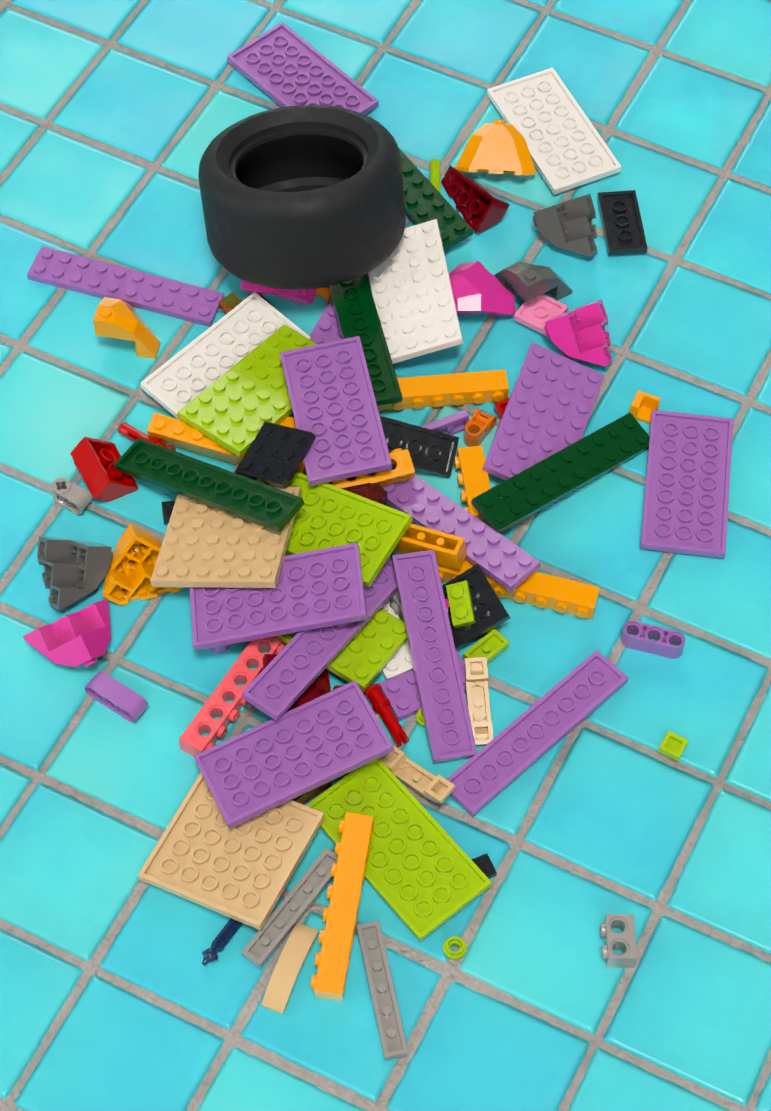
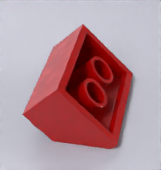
(96, 464)

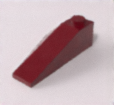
(475, 202)

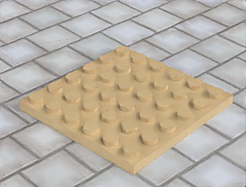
(219, 549)
(235, 868)

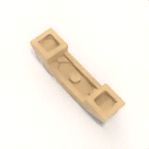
(478, 699)
(417, 778)
(289, 967)

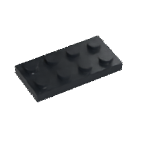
(622, 222)
(428, 449)

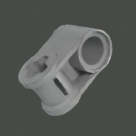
(71, 495)

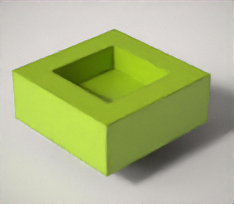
(673, 745)

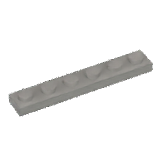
(290, 910)
(382, 990)

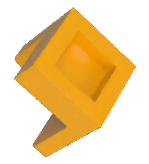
(643, 405)

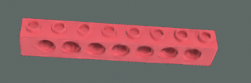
(228, 689)

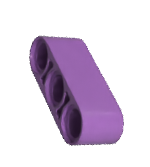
(644, 632)
(116, 696)

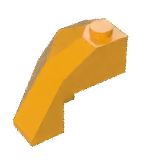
(497, 149)
(121, 321)
(133, 567)

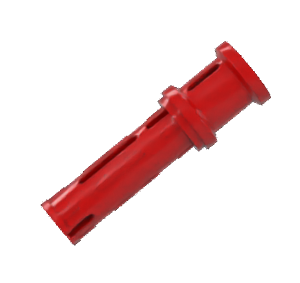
(133, 434)
(381, 706)

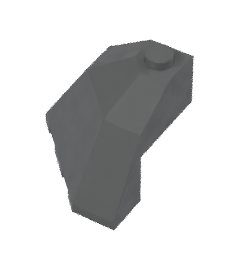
(569, 225)
(533, 281)
(72, 568)

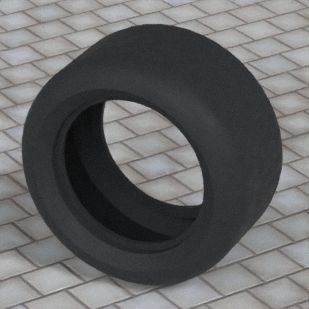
(302, 196)

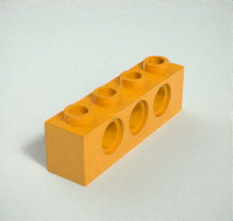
(403, 471)

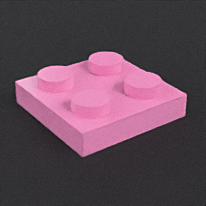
(538, 311)

